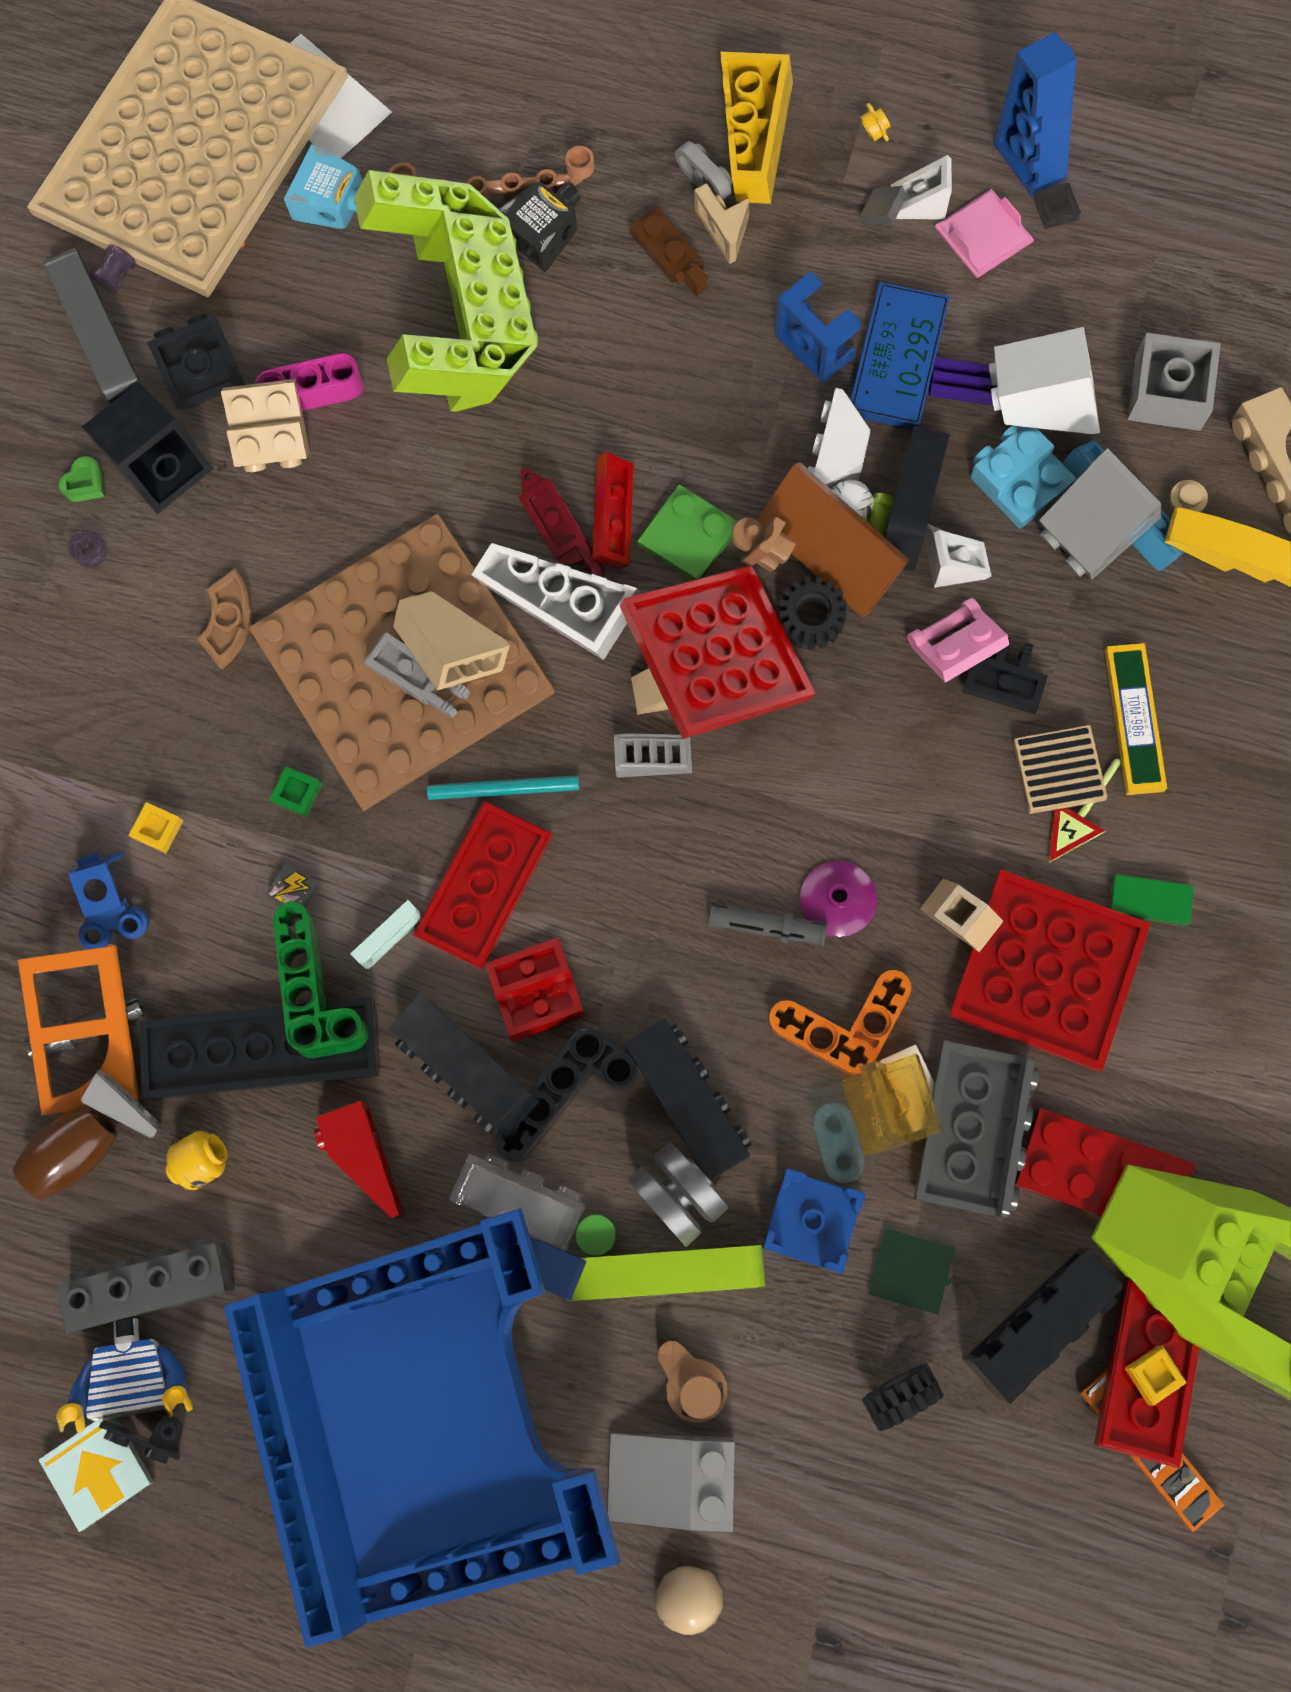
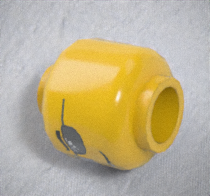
(196, 1160)

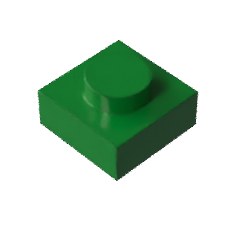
(295, 792)

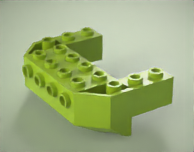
(484, 279)

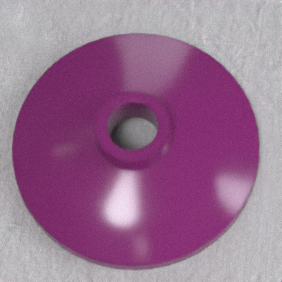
(844, 917)

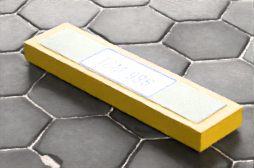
(1135, 719)

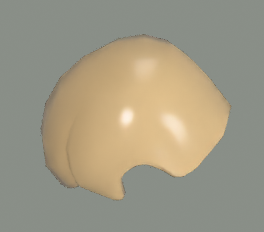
(689, 1600)

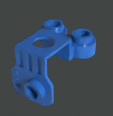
(108, 912)

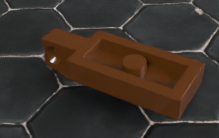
(669, 250)

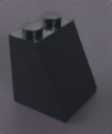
(148, 447)

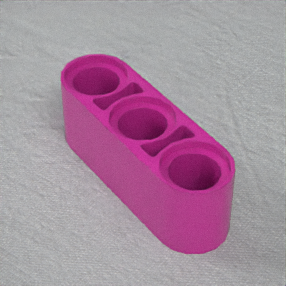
(326, 374)

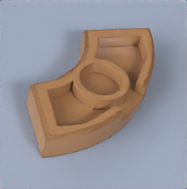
(229, 618)

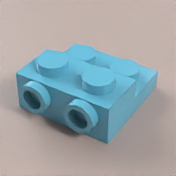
(1021, 474)

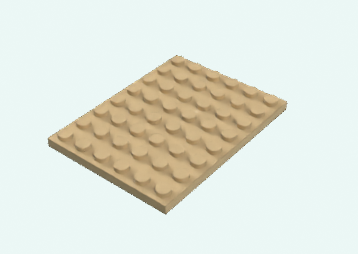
(189, 143)

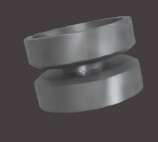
(678, 1193)

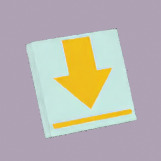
(94, 1474)

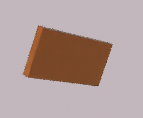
(834, 539)

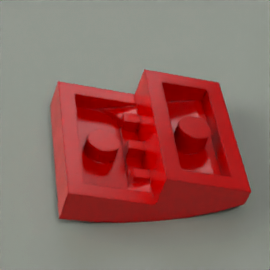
(535, 990)

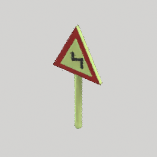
(1072, 829)

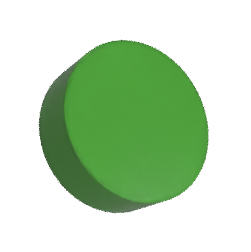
(596, 1235)

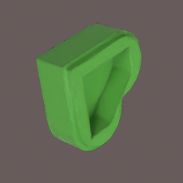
(83, 480)

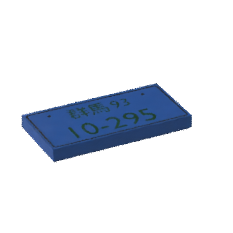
(899, 355)

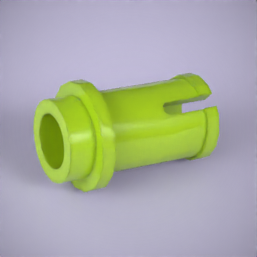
(881, 512)

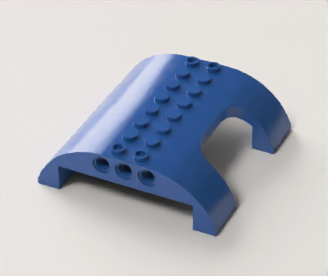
(407, 1433)

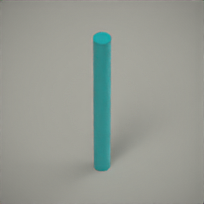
(503, 787)

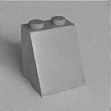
(1100, 516)

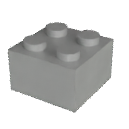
(1174, 381)

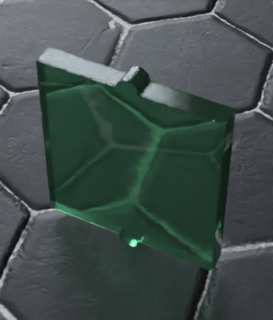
(911, 1271)

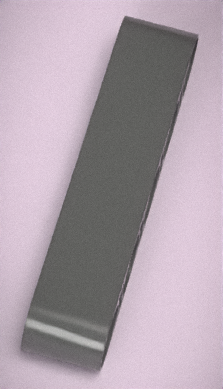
(92, 323)

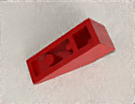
(356, 1148)

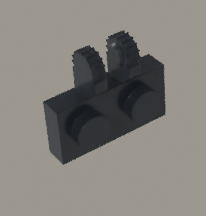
(1007, 683)

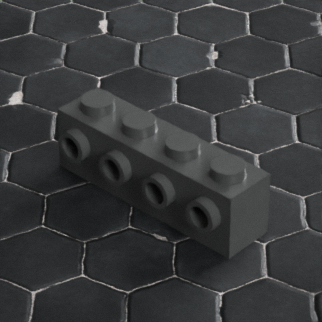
(145, 1287)

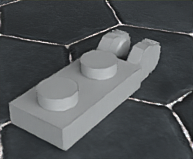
(397, 665)

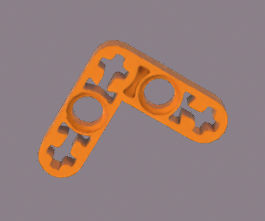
(857, 1036)

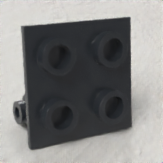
(160, 1444)

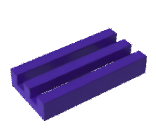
(964, 374)

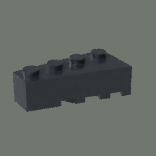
(1044, 1325)

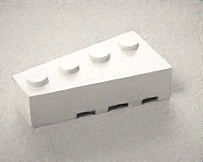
(565, 599)

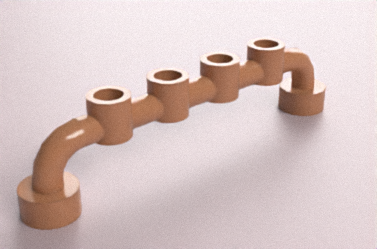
(578, 164)

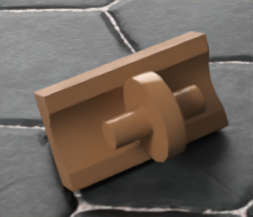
(766, 544)

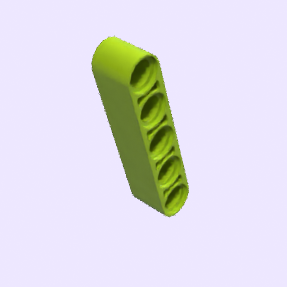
(671, 1273)

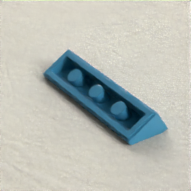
(1152, 542)

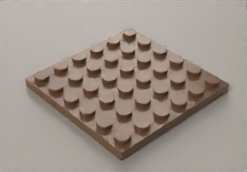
(362, 720)

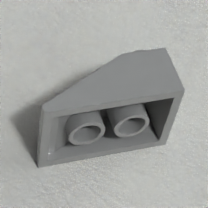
(672, 1481)

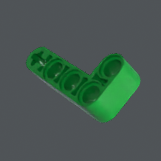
(309, 978)

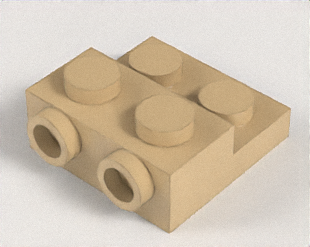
(265, 425)

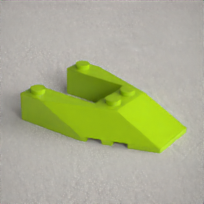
(1198, 1261)

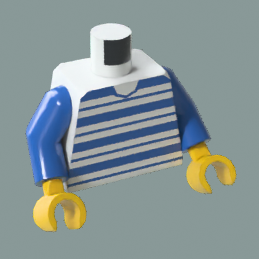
(126, 1380)

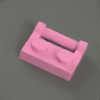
(962, 648)

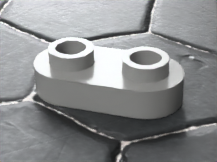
(701, 170)

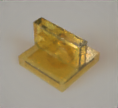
(891, 1104)

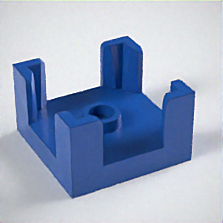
(808, 337)
(813, 1221)

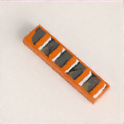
(1181, 1488)

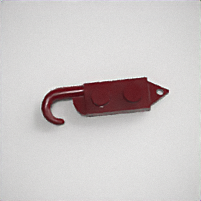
(556, 522)

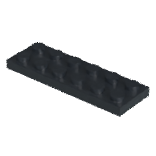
(245, 1052)

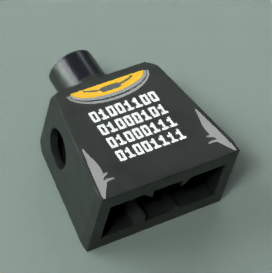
(542, 221)

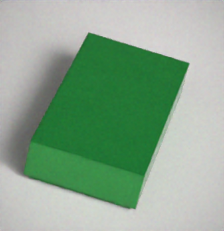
(1152, 899)

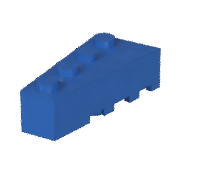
(1038, 114)

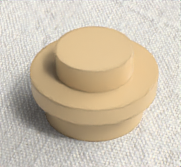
(1188, 495)

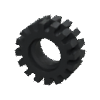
(815, 592)
(903, 1397)

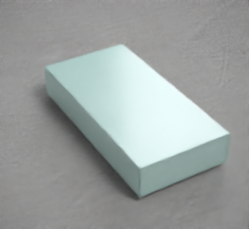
(387, 935)

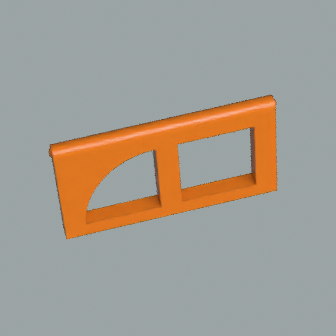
(119, 1058)

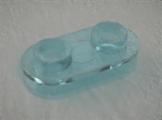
(838, 1143)

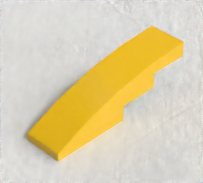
(1230, 545)

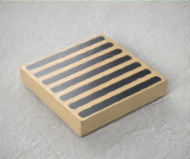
(1059, 769)

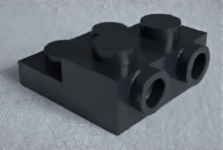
(195, 361)

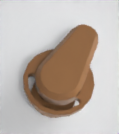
(691, 1383)

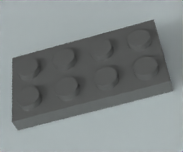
(983, 1118)

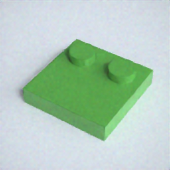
(688, 534)

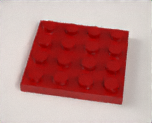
(716, 651)
(1051, 971)

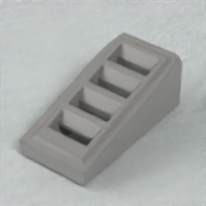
(640, 741)
(114, 1101)

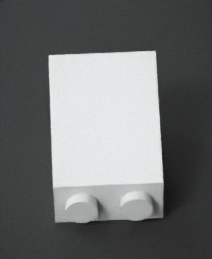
(1046, 383)

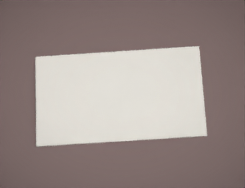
(350, 115)

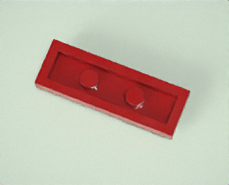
(613, 510)

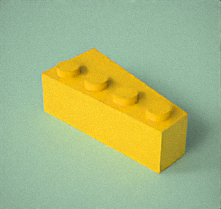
(756, 114)

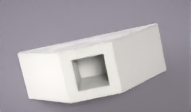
(843, 444)

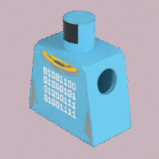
(323, 190)

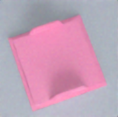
(985, 232)

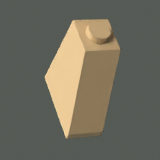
(448, 641)

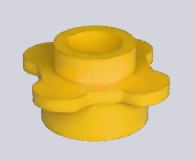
(875, 123)

